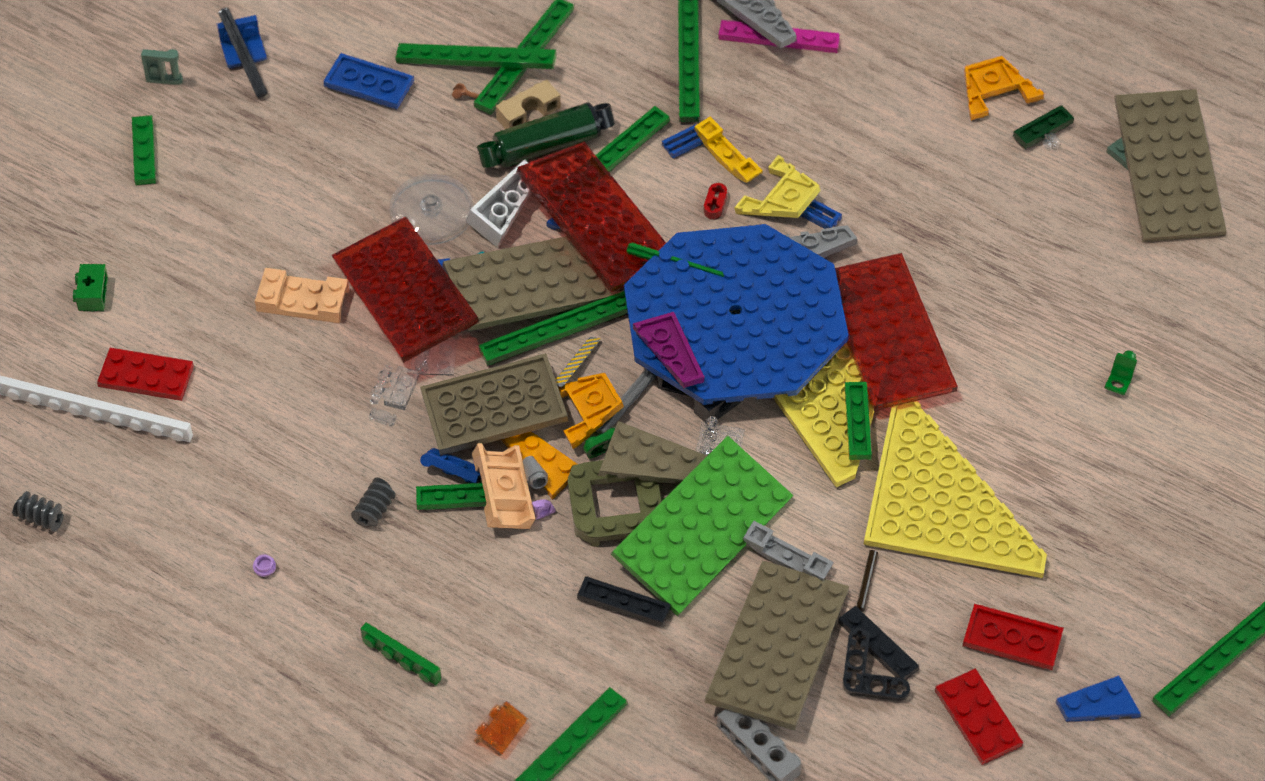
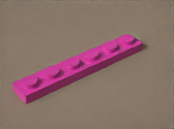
(805, 39)

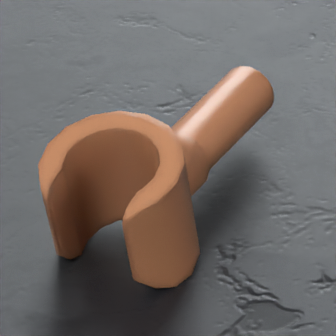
(460, 90)

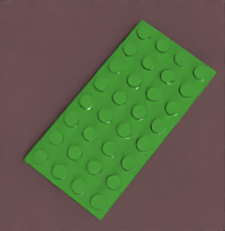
(701, 525)

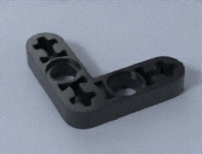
(866, 678)

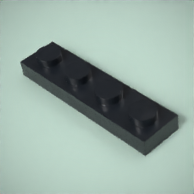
(624, 601)
(880, 644)

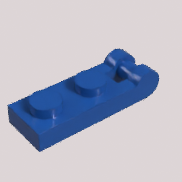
(451, 465)

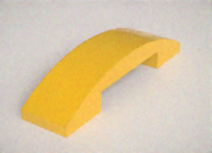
(724, 152)

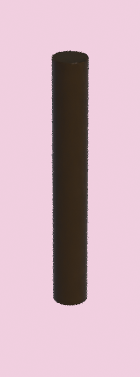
(867, 579)

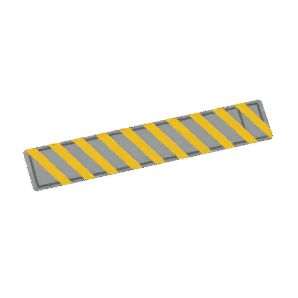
(576, 361)

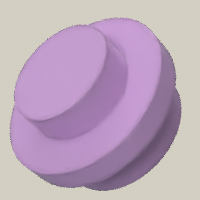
(264, 565)

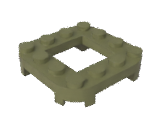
(582, 504)

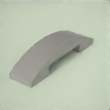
(784, 554)

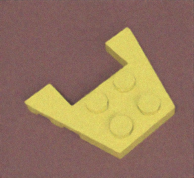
(787, 198)

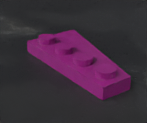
(671, 347)

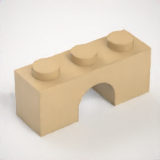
(540, 97)

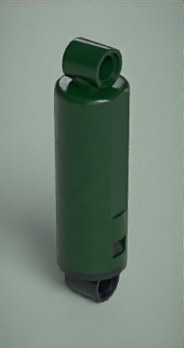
(546, 135)

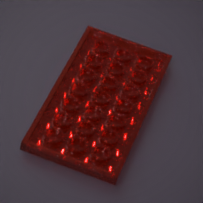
(592, 211)
(405, 289)
(891, 334)

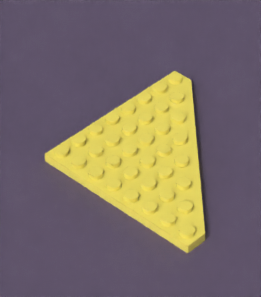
(820, 416)
(937, 504)

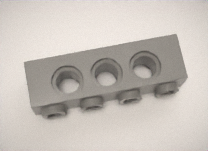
(760, 755)

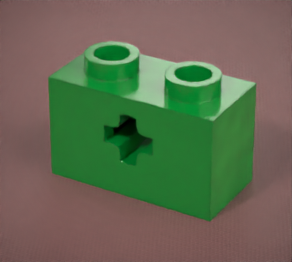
(91, 287)

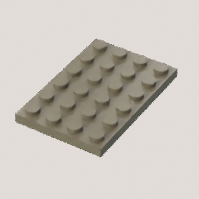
(493, 404)

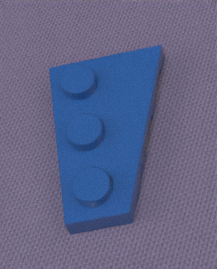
(1099, 700)

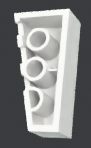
(499, 208)

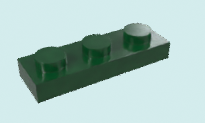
(1050, 122)

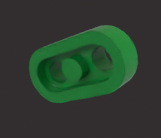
(598, 445)

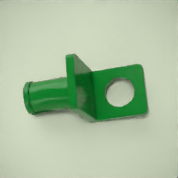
(1122, 372)

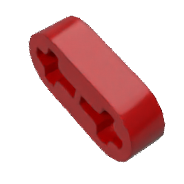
(712, 200)

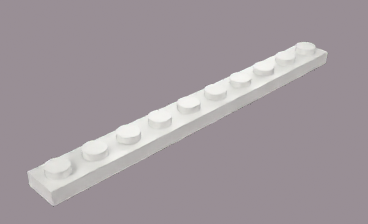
(96, 409)

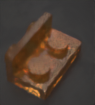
(501, 727)

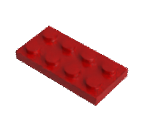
(145, 374)
(1013, 637)
(978, 716)

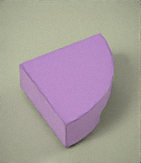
(543, 508)

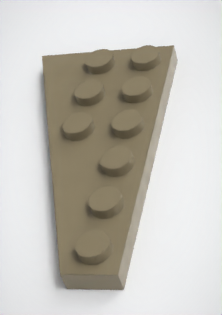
(647, 457)

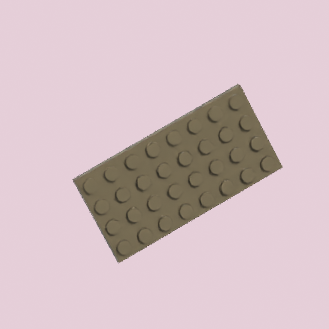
(1169, 165)
(526, 281)
(777, 645)

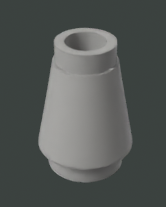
(535, 474)

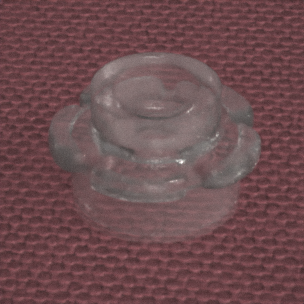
(1051, 142)

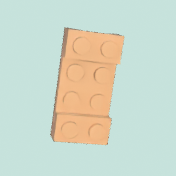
(301, 296)
(504, 488)

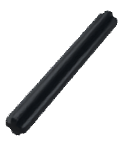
(242, 52)

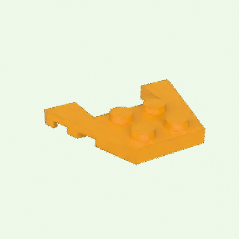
(994, 78)
(594, 401)

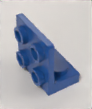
(249, 30)

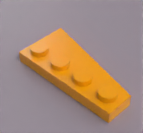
(551, 460)

